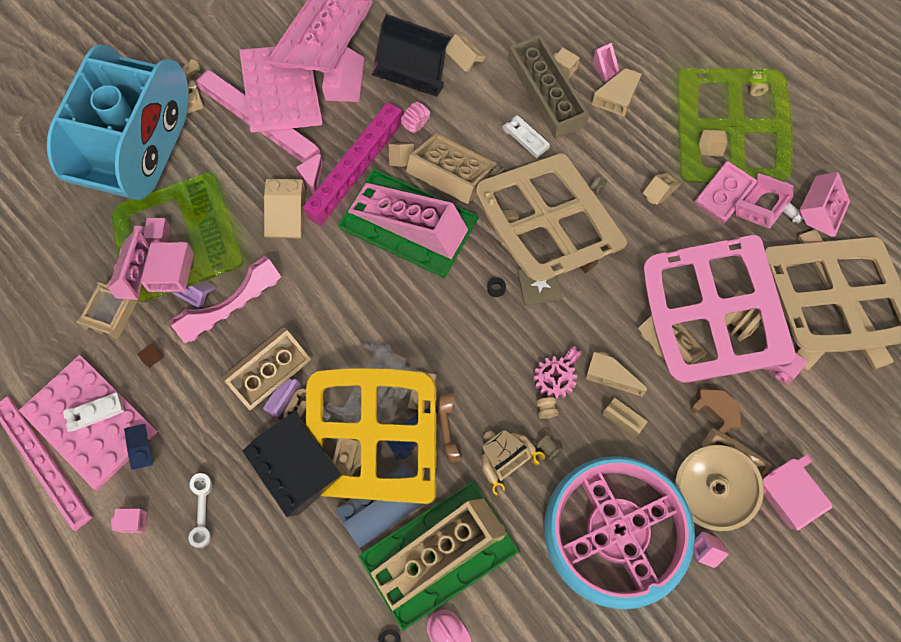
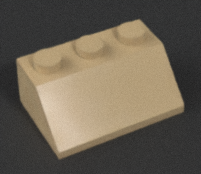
(688, 345)

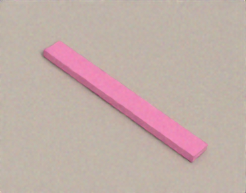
(43, 465)

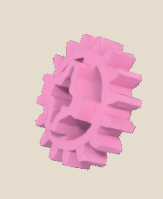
(562, 377)

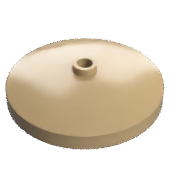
(741, 492)

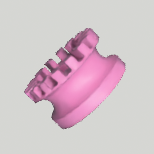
(573, 355)

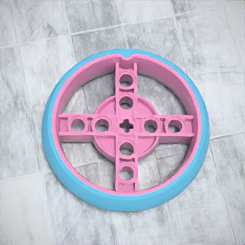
(671, 504)

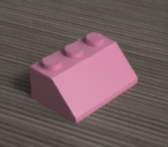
(345, 79)
(825, 203)
(129, 267)

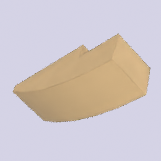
(718, 438)

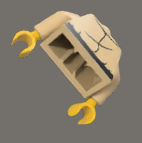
(505, 454)

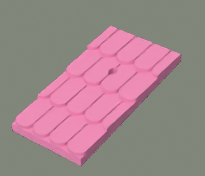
(319, 34)

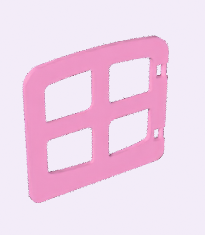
(713, 309)

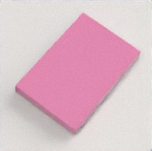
(724, 192)

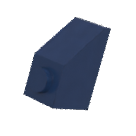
(138, 446)

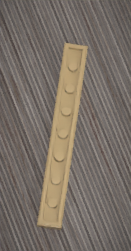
(876, 357)

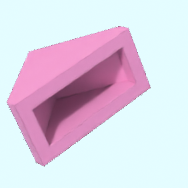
(605, 62)
(311, 171)

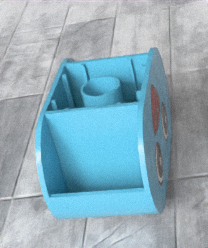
(118, 123)

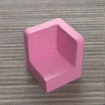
(709, 550)

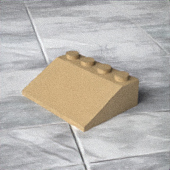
(449, 167)

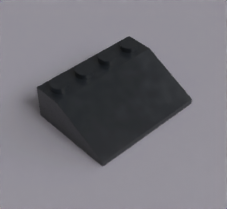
(292, 464)

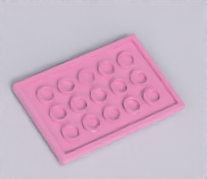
(278, 95)
(92, 450)

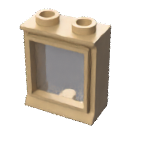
(106, 312)

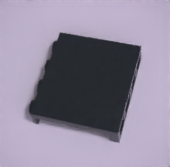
(410, 55)

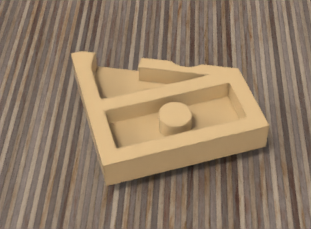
(347, 456)

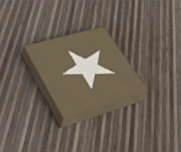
(539, 291)

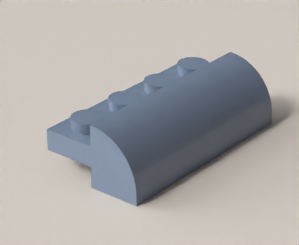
(369, 518)

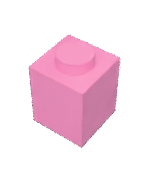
(129, 520)

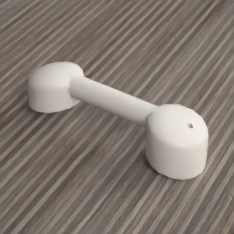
(200, 536)

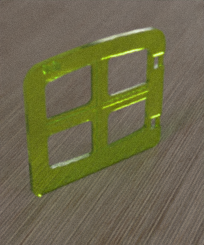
(735, 125)

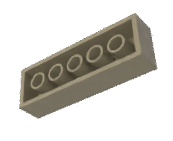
(548, 86)

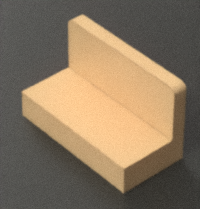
(464, 52)
(624, 418)

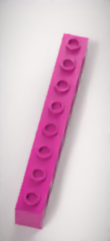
(353, 164)

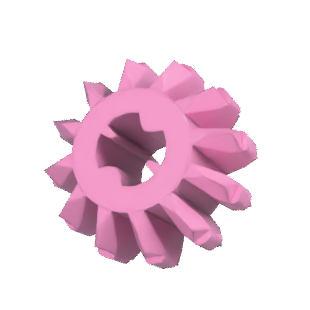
(415, 117)

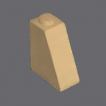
(618, 92)

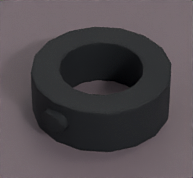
(496, 293)
(389, 632)

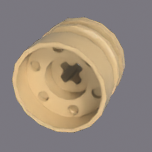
(745, 321)

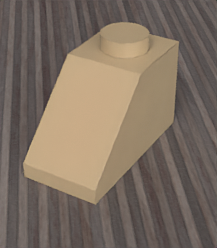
(661, 188)

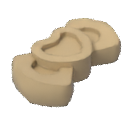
(191, 68)

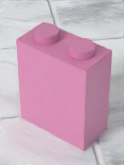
(167, 267)

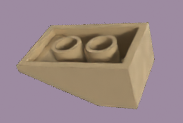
(284, 208)

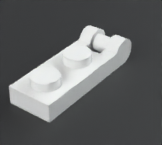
(526, 136)
(93, 412)

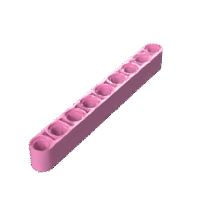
(236, 103)

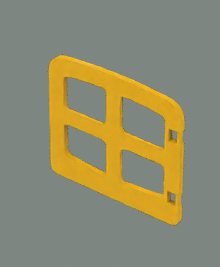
(370, 431)

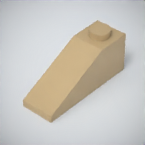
(611, 373)

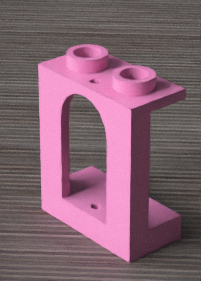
(749, 211)

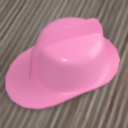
(446, 627)

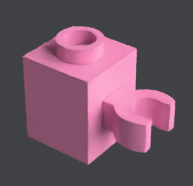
(155, 230)

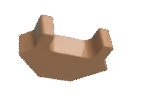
(721, 407)

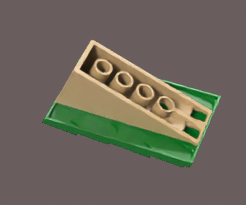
(438, 555)

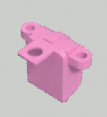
(795, 494)

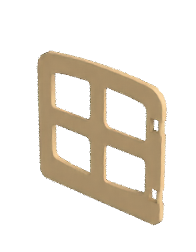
(549, 216)
(840, 294)

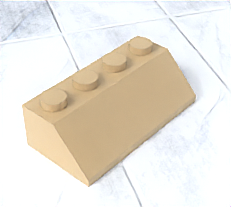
(266, 368)

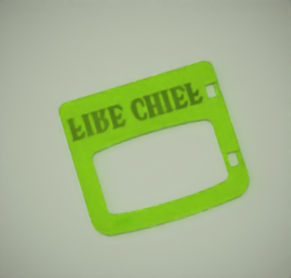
(206, 223)

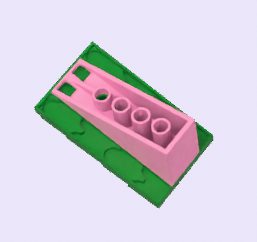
(408, 222)

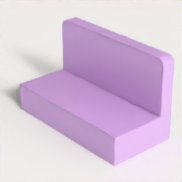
(196, 293)
(281, 397)

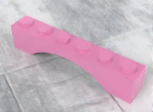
(191, 323)

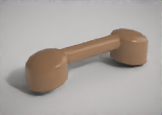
(446, 406)

